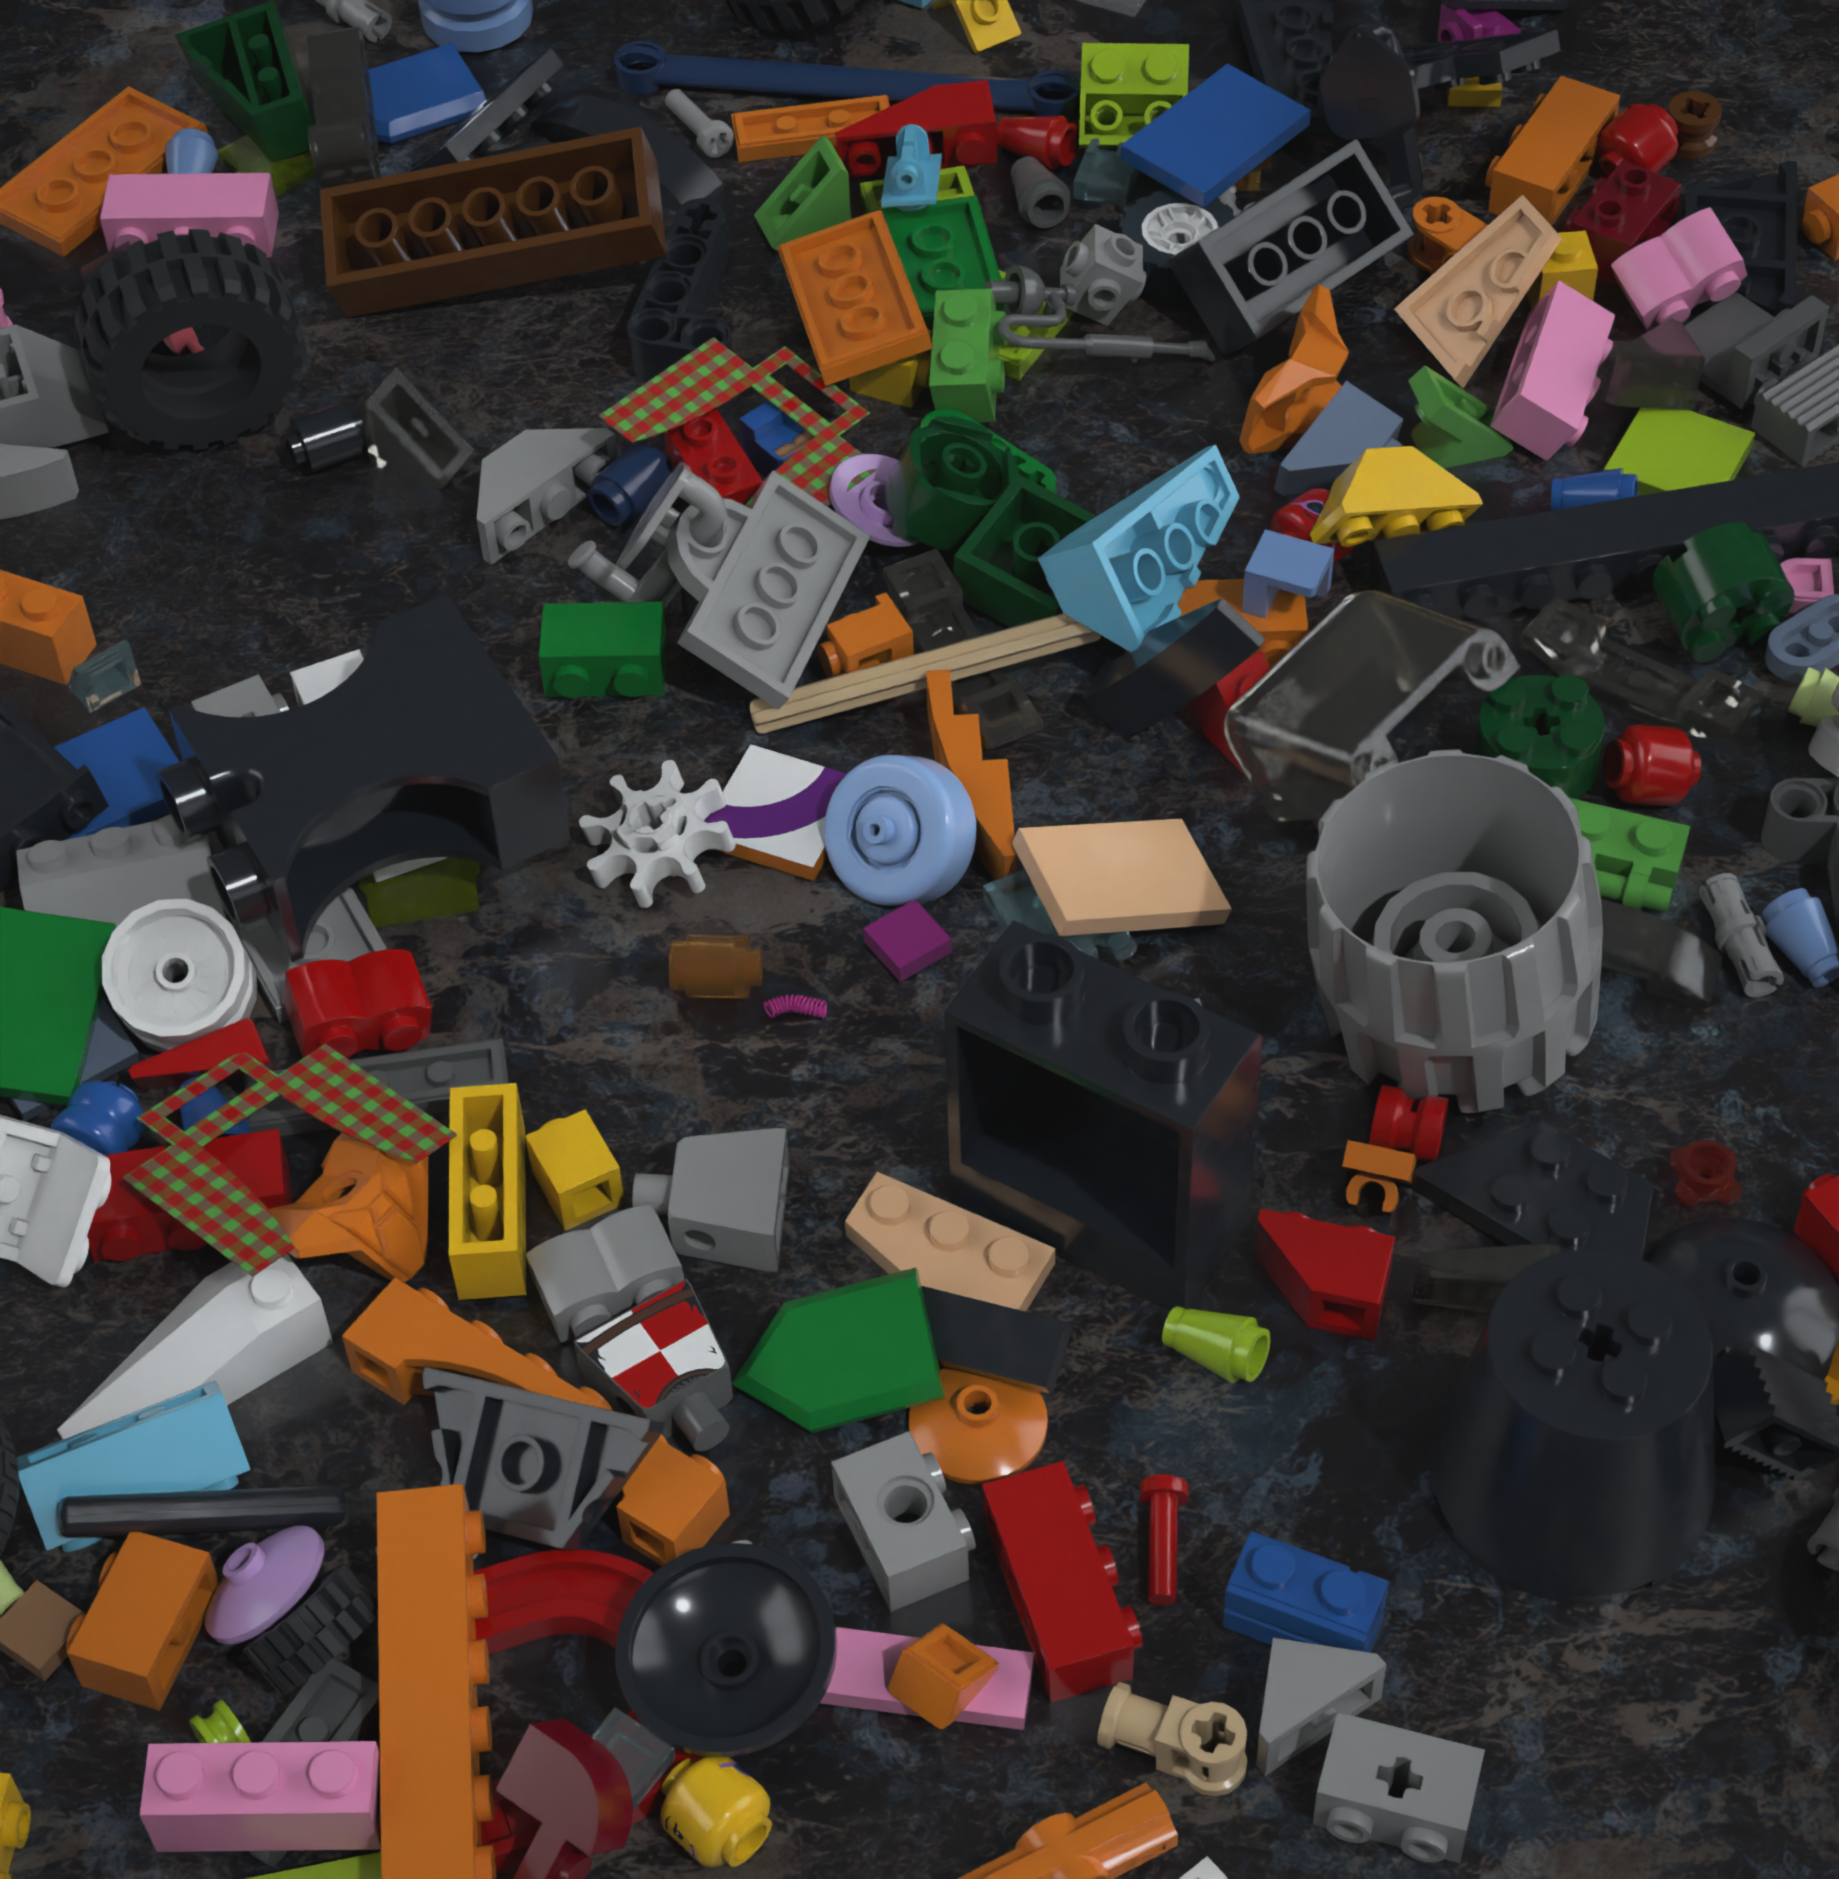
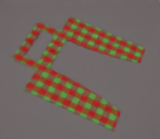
(717, 375)
(215, 1201)

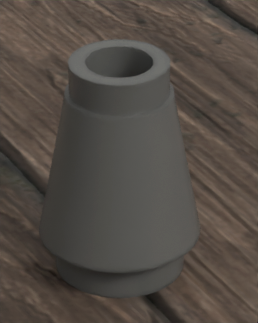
(1039, 193)

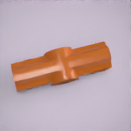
(1092, 1845)

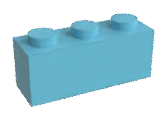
(160, 1448)

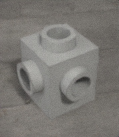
(1105, 273)

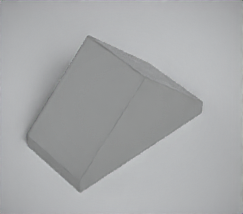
(1306, 1692)

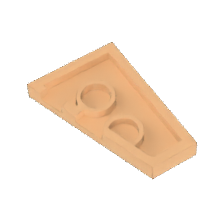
(1479, 288)
(947, 1245)

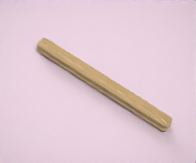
(909, 673)

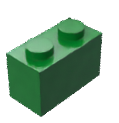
(603, 649)

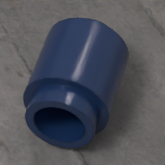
(629, 484)

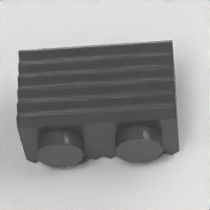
(1802, 408)

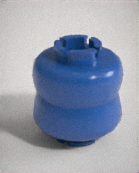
(102, 1117)

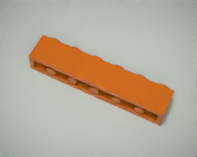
(429, 1686)

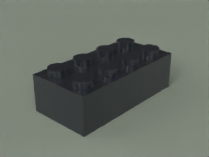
(1298, 236)

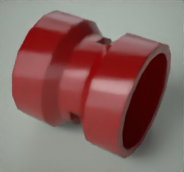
(1409, 1123)

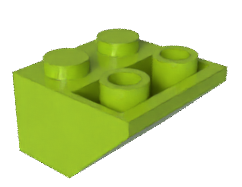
(1128, 88)

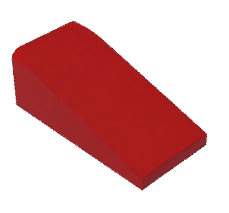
(201, 1055)

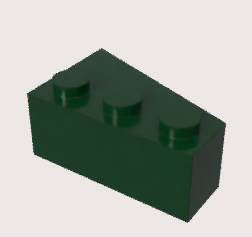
(253, 77)

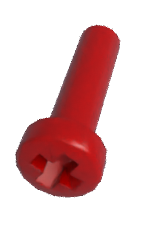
(1164, 1496)

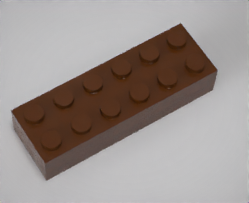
(492, 222)

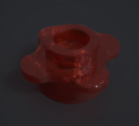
(1710, 1159)

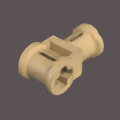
(1179, 1737)

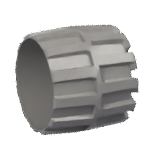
(1456, 927)

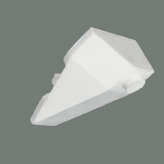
(223, 1332)

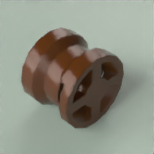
(1696, 119)

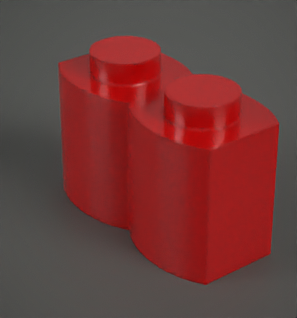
(358, 1003)

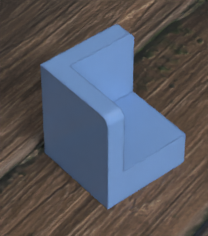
(1285, 565)

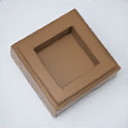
(38, 1630)

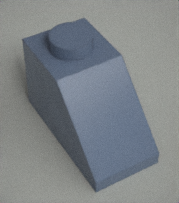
(1336, 440)

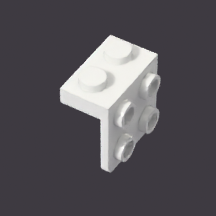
(48, 1198)

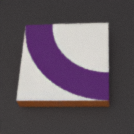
(778, 811)

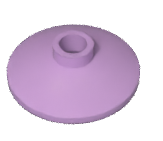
(866, 502)
(263, 1583)

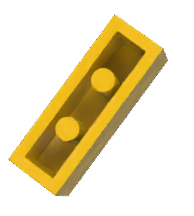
(487, 1192)

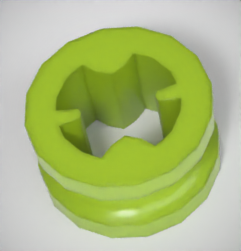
(219, 1727)

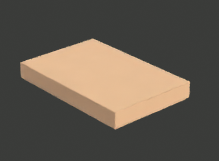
(1120, 876)

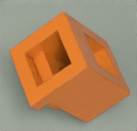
(866, 639)

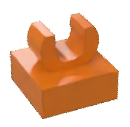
(1377, 1166)

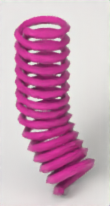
(790, 1005)

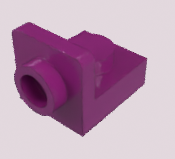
(1460, 24)

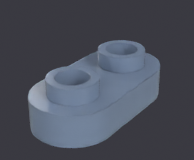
(1805, 641)

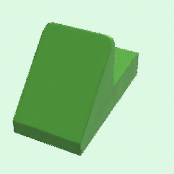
(1453, 423)

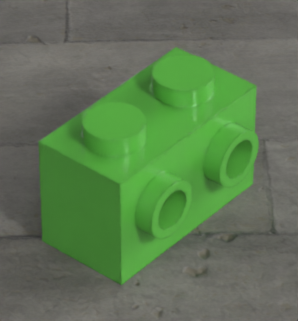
(966, 353)

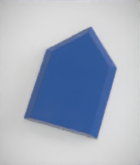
(423, 93)

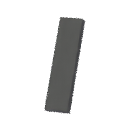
(417, 1075)

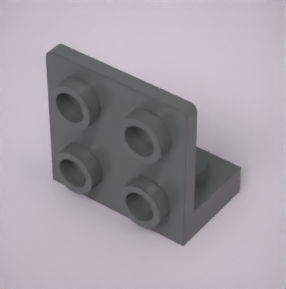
(1751, 346)

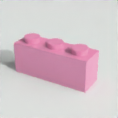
(228, 203)
(1554, 372)
(262, 1796)

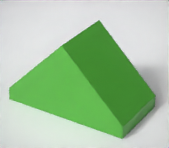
(808, 198)

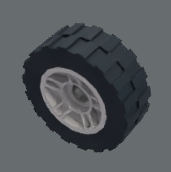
(1164, 227)

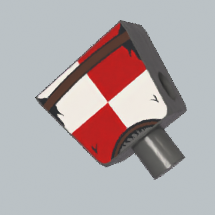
(662, 1366)

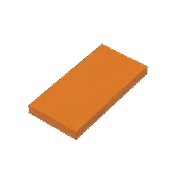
(64, 190)
(854, 297)

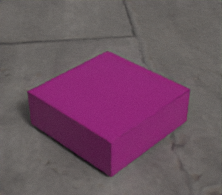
(907, 940)

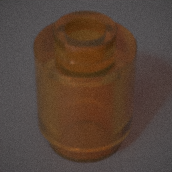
(715, 966)

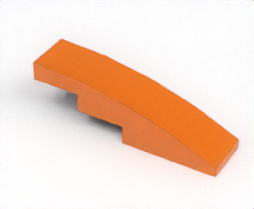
(987, 782)

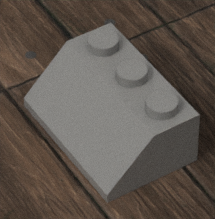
(116, 872)

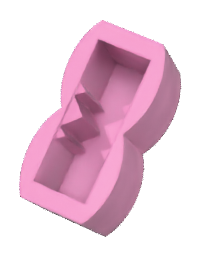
(1680, 270)

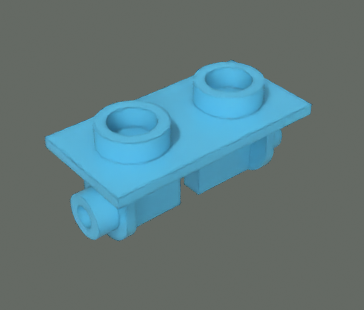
(913, 174)

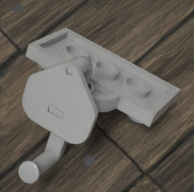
(758, 571)

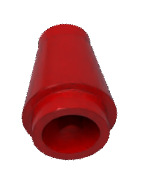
(1046, 138)

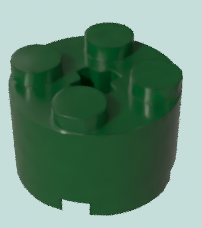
(947, 482)
(1723, 590)
(1547, 726)

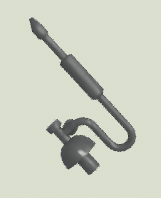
(1024, 295)

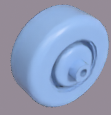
(900, 830)

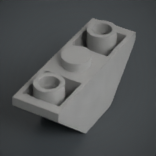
(537, 482)

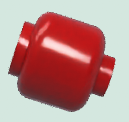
(1640, 136)
(1651, 765)

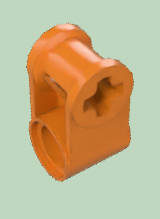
(1440, 239)

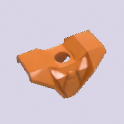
(1300, 387)
(365, 1208)

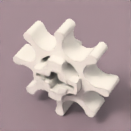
(657, 833)

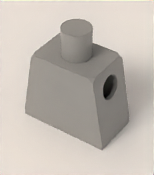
(724, 1197)

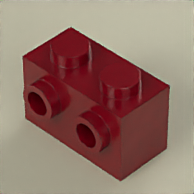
(1625, 213)

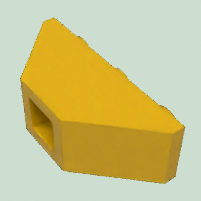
(1391, 496)

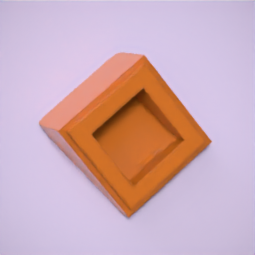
(941, 1675)

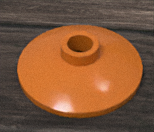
(984, 1445)

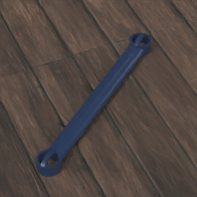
(832, 80)

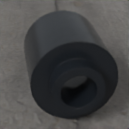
(326, 436)

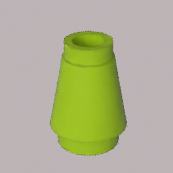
(1219, 1341)

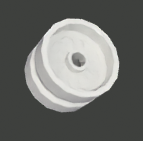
(158, 946)

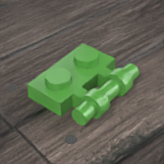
(1633, 854)

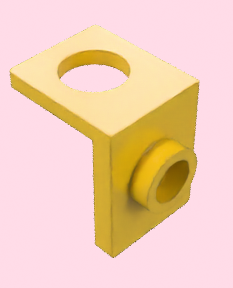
(984, 21)

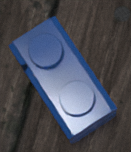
(1302, 1597)

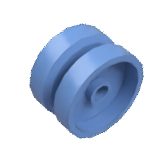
(475, 23)

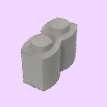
(603, 1270)

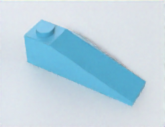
(1142, 554)

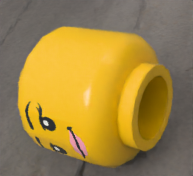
(715, 1811)

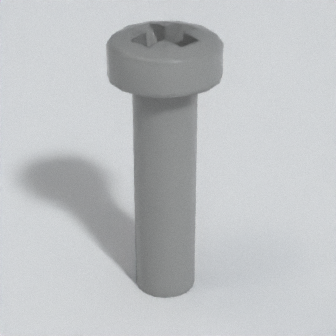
(713, 137)

